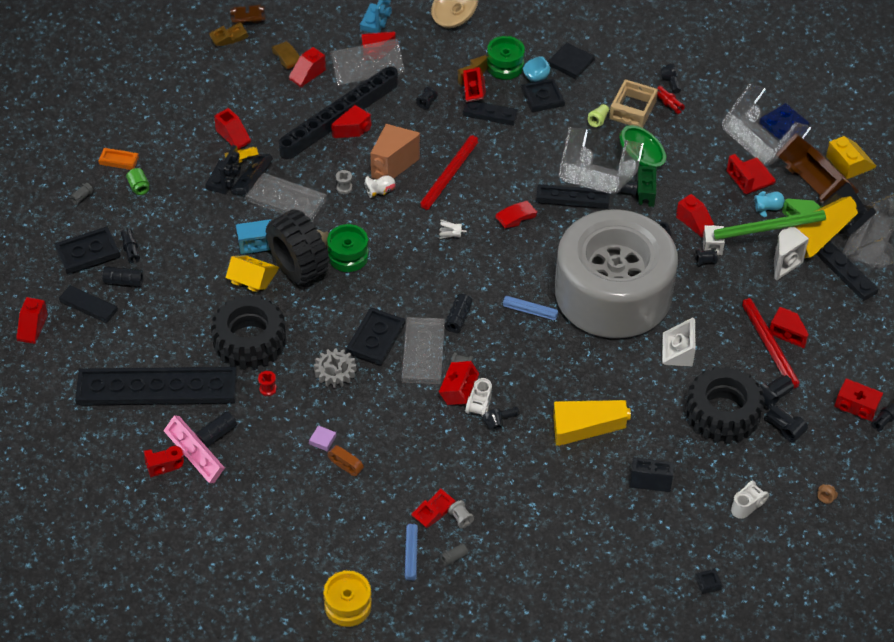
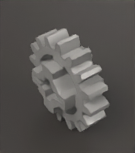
(335, 368)

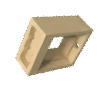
(628, 114)

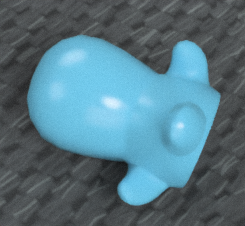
(768, 201)

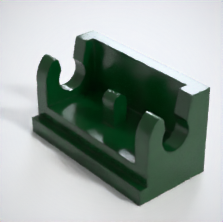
(647, 184)

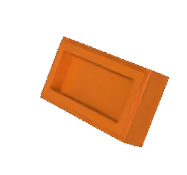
(118, 158)

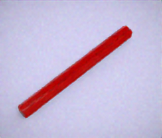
(449, 172)
(769, 341)

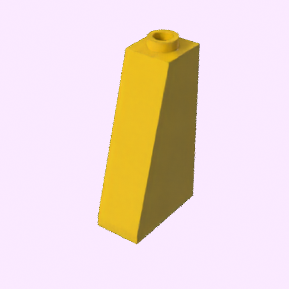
(837, 216)
(588, 419)

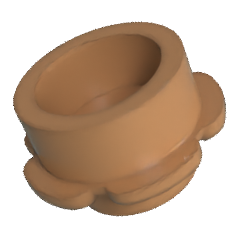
(827, 493)

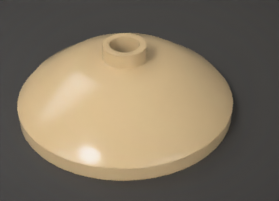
(453, 12)

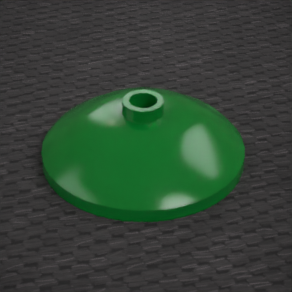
(652, 151)

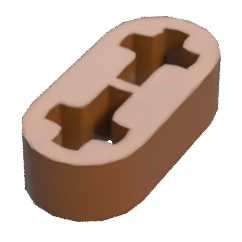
(345, 460)

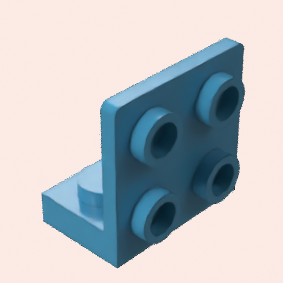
(376, 16)
(252, 236)

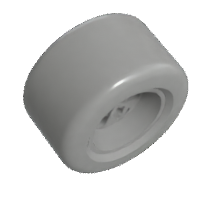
(617, 245)

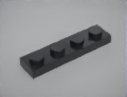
(572, 196)
(847, 271)

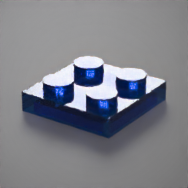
(781, 120)

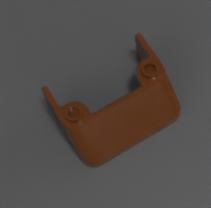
(812, 167)

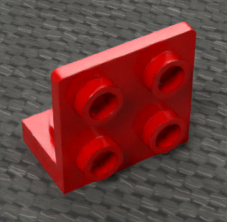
(749, 174)

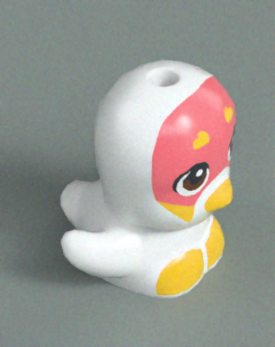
(379, 186)

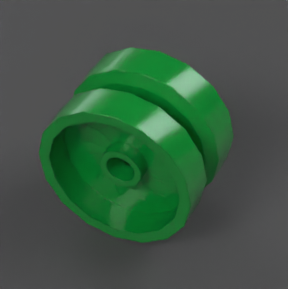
(505, 57)
(348, 248)

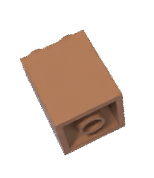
(394, 151)

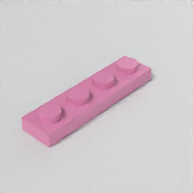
(194, 449)

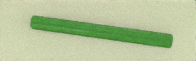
(771, 224)

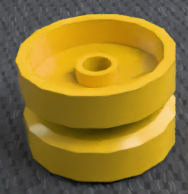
(347, 598)

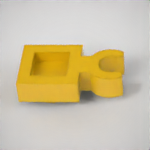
(246, 153)

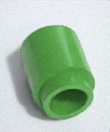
(138, 181)

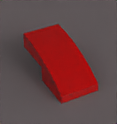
(515, 213)
(434, 509)

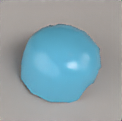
(537, 69)

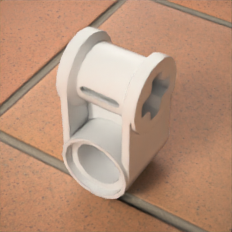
(479, 400)
(748, 500)

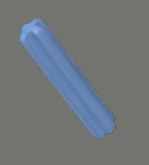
(531, 308)
(411, 552)

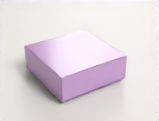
(322, 438)

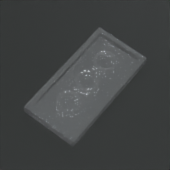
(364, 61)
(285, 196)
(423, 350)

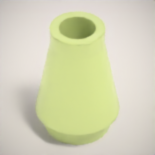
(597, 116)

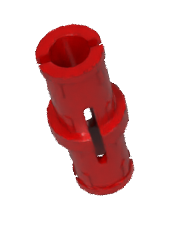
(670, 100)

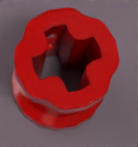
(267, 383)

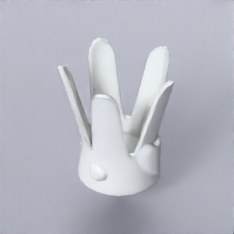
(453, 230)

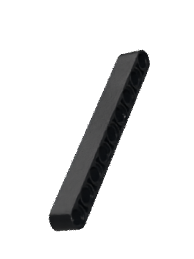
(321, 123)

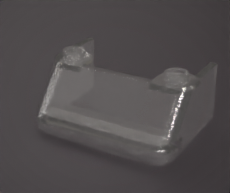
(743, 127)
(578, 168)
(870, 242)

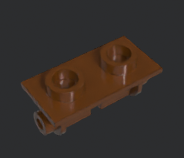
(253, 15)

